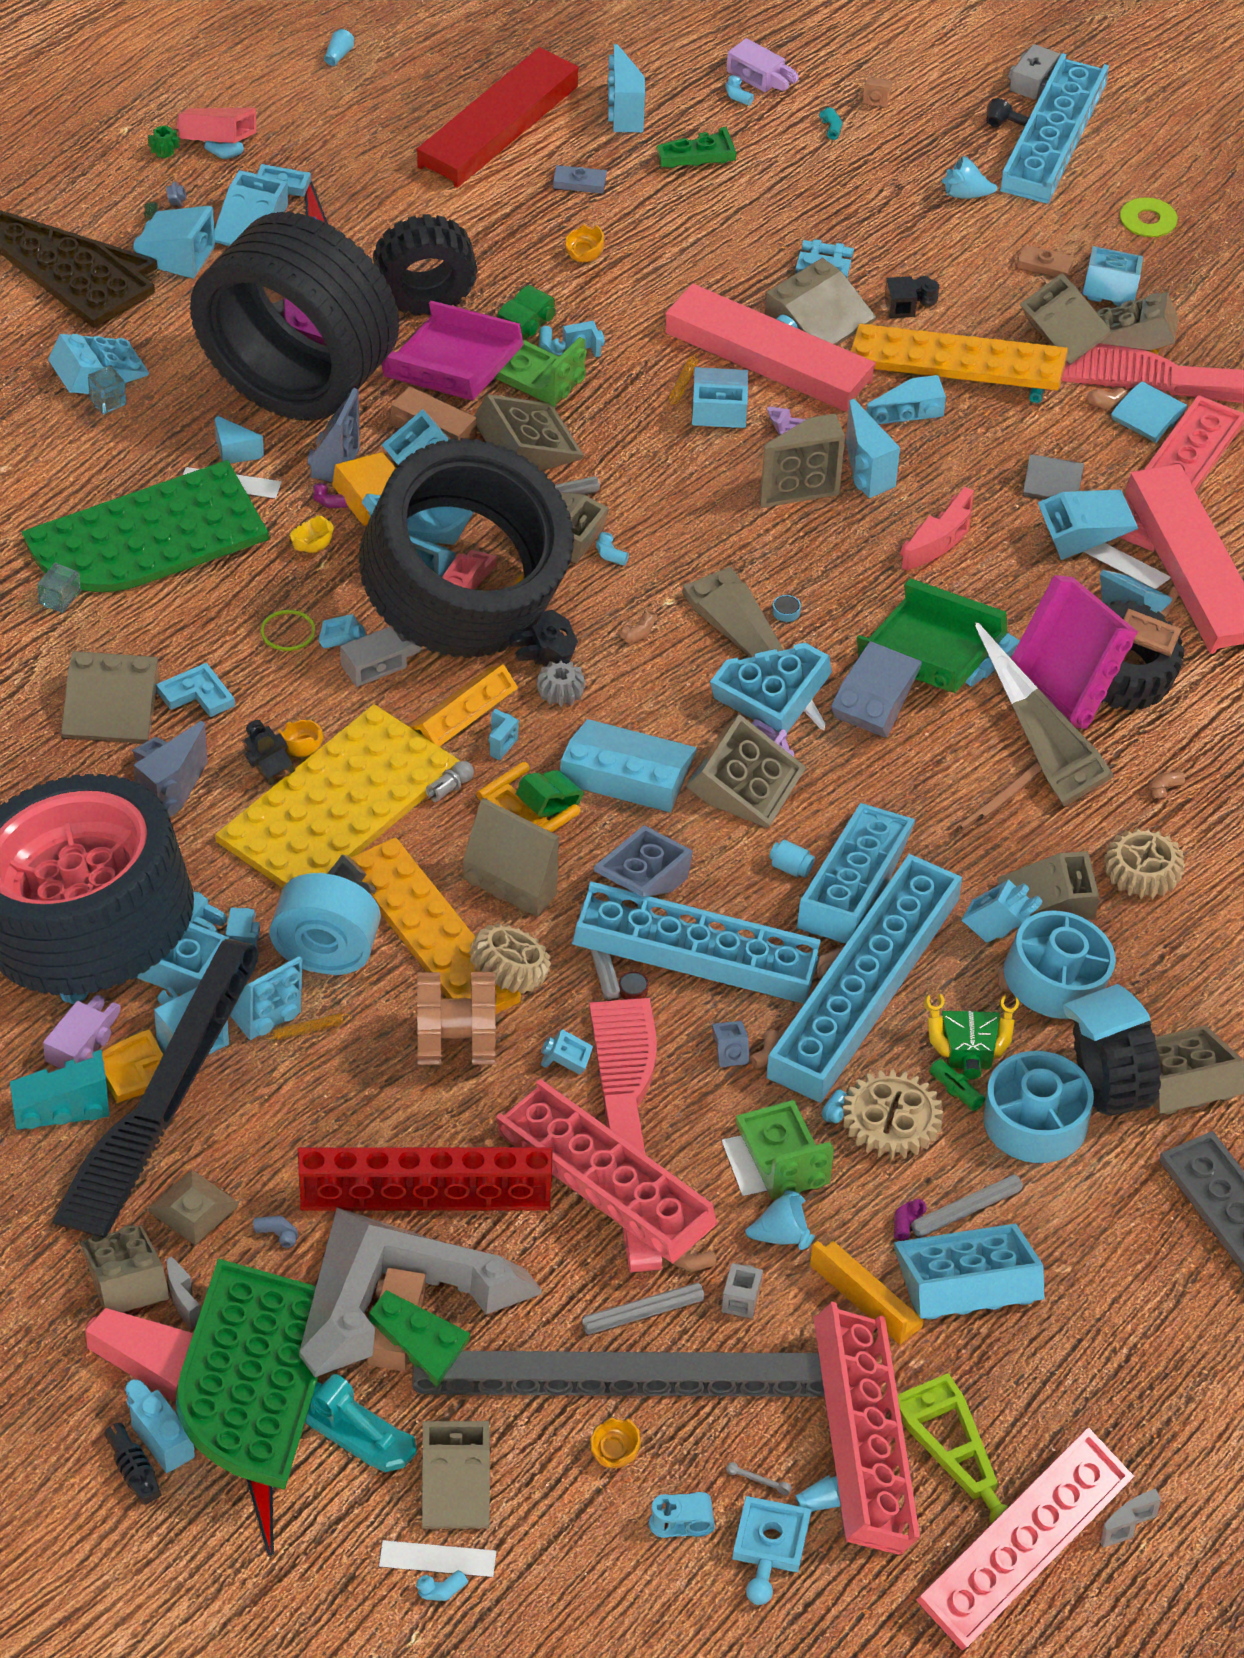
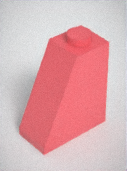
(217, 124)

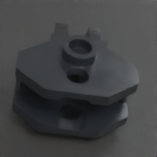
(546, 641)
(266, 751)

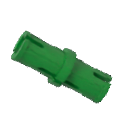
(969, 1096)

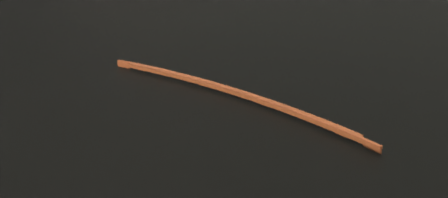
(1036, 769)

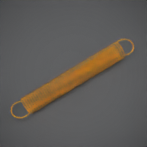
(685, 369)
(279, 1034)

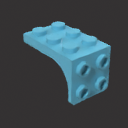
(433, 524)

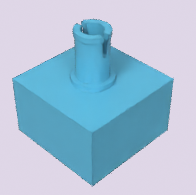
(169, 1015)

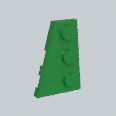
(695, 152)
(420, 1334)

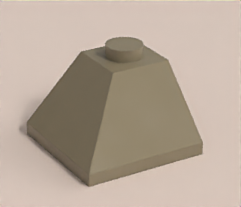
(193, 1207)

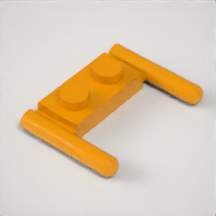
(504, 796)

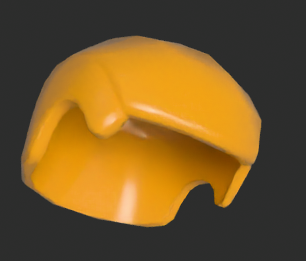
(585, 243)
(302, 737)
(615, 1443)

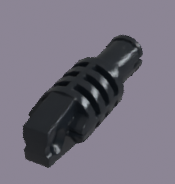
(133, 1464)

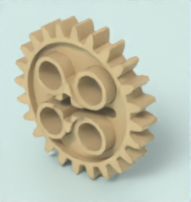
(914, 1120)

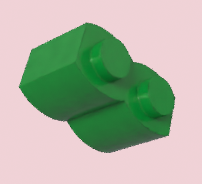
(529, 309)
(548, 792)

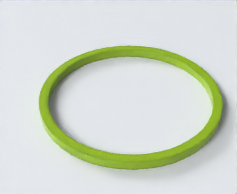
(287, 648)

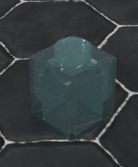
(106, 389)
(58, 587)

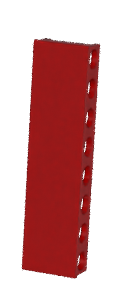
(498, 116)
(425, 1178)

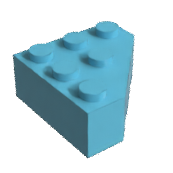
(772, 684)

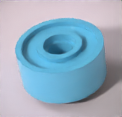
(325, 923)
(1057, 961)
(1038, 1106)

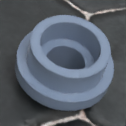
(176, 194)

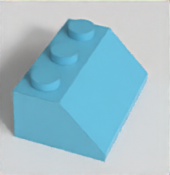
(186, 962)

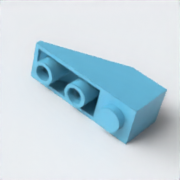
(910, 401)

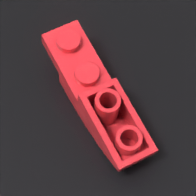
(939, 534)
(470, 569)

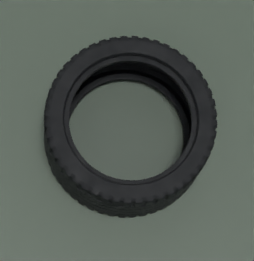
(327, 282)
(504, 491)

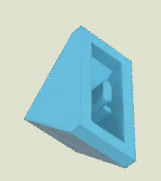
(237, 442)

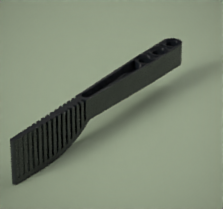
(121, 1153)

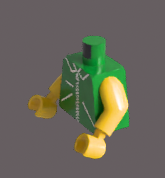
(970, 1037)

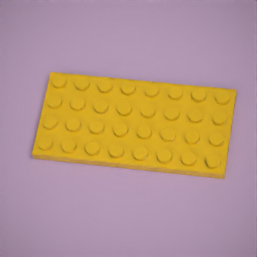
(337, 799)

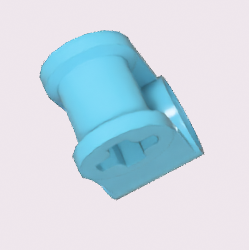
(684, 1513)

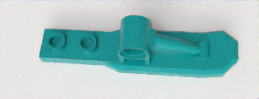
(357, 1428)

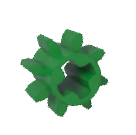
(163, 141)

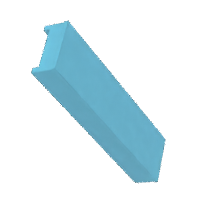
(1053, 130)
(696, 946)

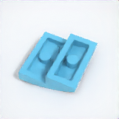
(1148, 411)
(1106, 1012)

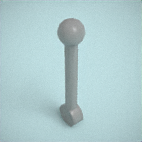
(782, 1487)

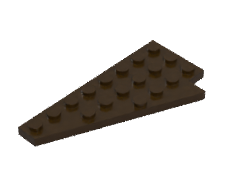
(78, 271)

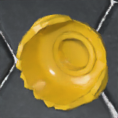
(312, 535)

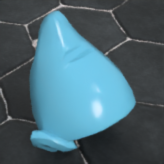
(967, 181)
(783, 1223)

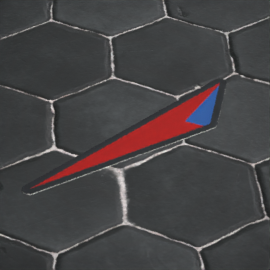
(313, 206)
(263, 1503)

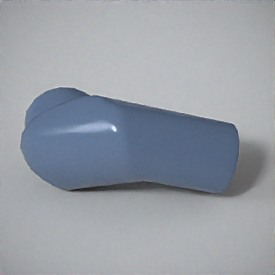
(280, 1226)

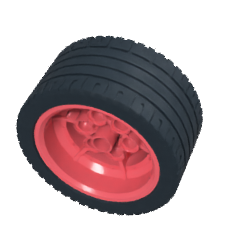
(88, 884)

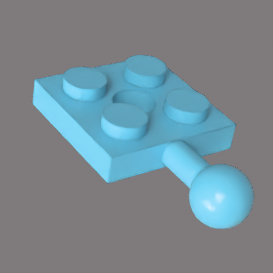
(768, 1553)

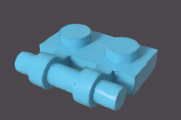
(817, 247)

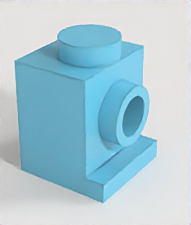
(242, 925)

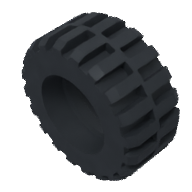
(426, 239)
(1145, 683)
(1121, 1068)

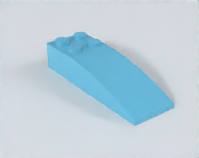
(854, 873)

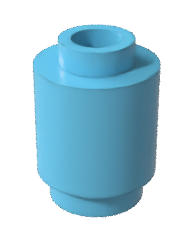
(791, 859)

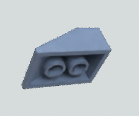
(338, 441)
(875, 689)
(174, 767)
(647, 863)

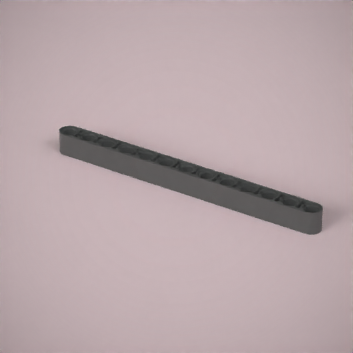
(628, 1374)

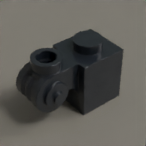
(904, 292)

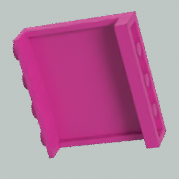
(455, 351)
(1073, 649)

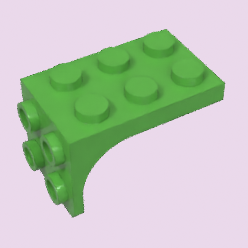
(545, 374)
(785, 1149)

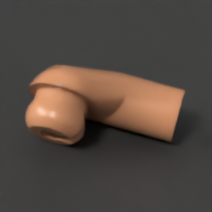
(1165, 780)
(761, 1058)
(696, 1262)

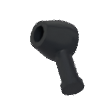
(1000, 111)

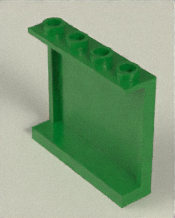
(939, 632)

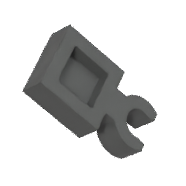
(348, 869)

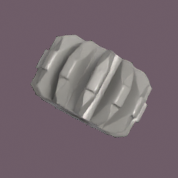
(560, 683)

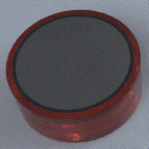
(633, 985)

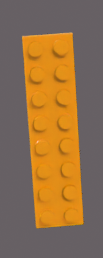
(961, 356)
(424, 920)

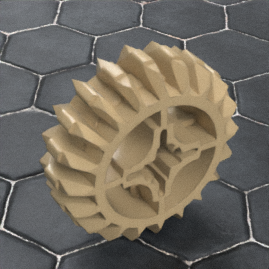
(1144, 863)
(512, 956)

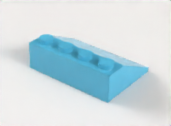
(627, 764)
(970, 1271)

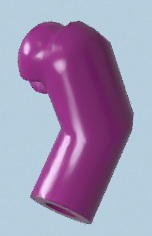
(326, 499)
(905, 1216)

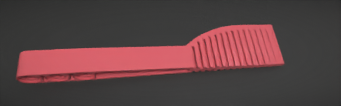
(1129, 366)
(626, 1066)

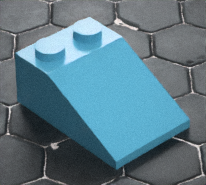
(1112, 276)
(870, 452)

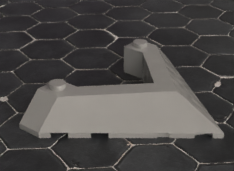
(353, 1263)

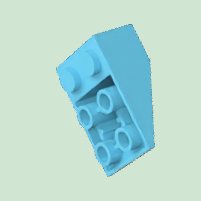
(625, 93)
(247, 200)
(79, 356)
(720, 397)
(412, 436)
(1086, 519)
(270, 1000)

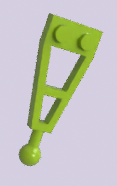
(934, 1400)

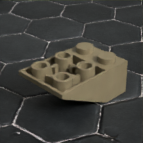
(1065, 318)
(1142, 323)
(587, 519)
(1062, 882)
(125, 1269)
(456, 1475)

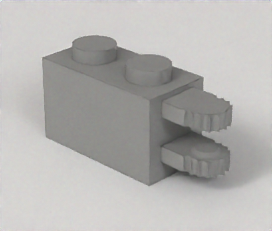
(376, 655)

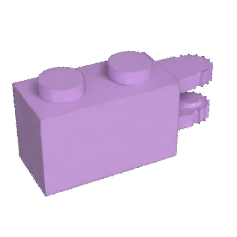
(760, 67)
(80, 1032)

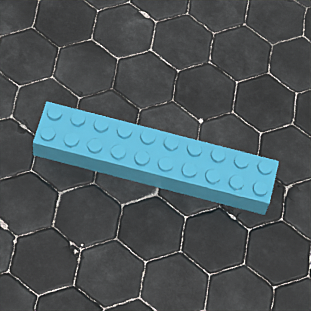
(863, 978)

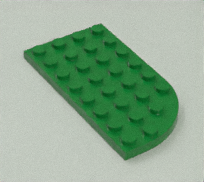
(151, 531)
(243, 1376)

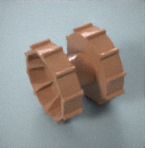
(456, 1018)

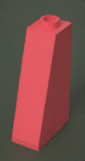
(140, 1348)

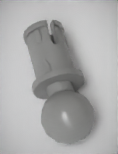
(451, 780)

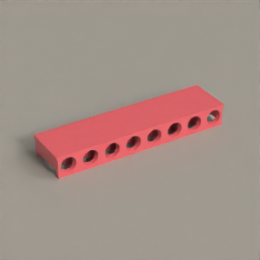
(769, 347)
(1191, 553)
(610, 1172)
(861, 1432)

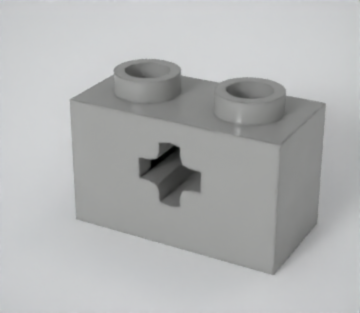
(1032, 71)

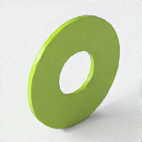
(1130, 219)

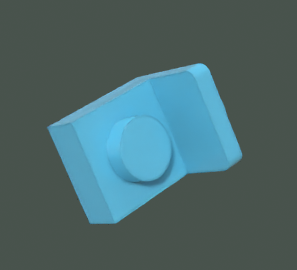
(587, 330)
(340, 631)
(503, 733)
(567, 1051)

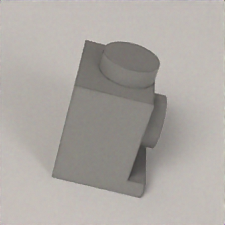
(742, 1290)

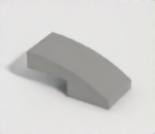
(181, 1293)
(1123, 1522)

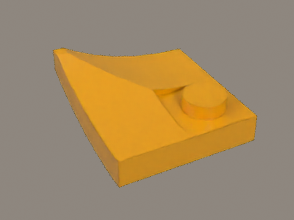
(131, 1065)

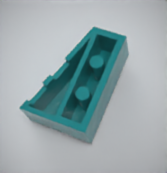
(61, 1096)

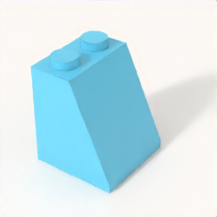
(178, 239)

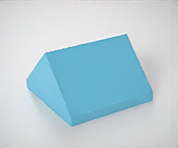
(1125, 588)

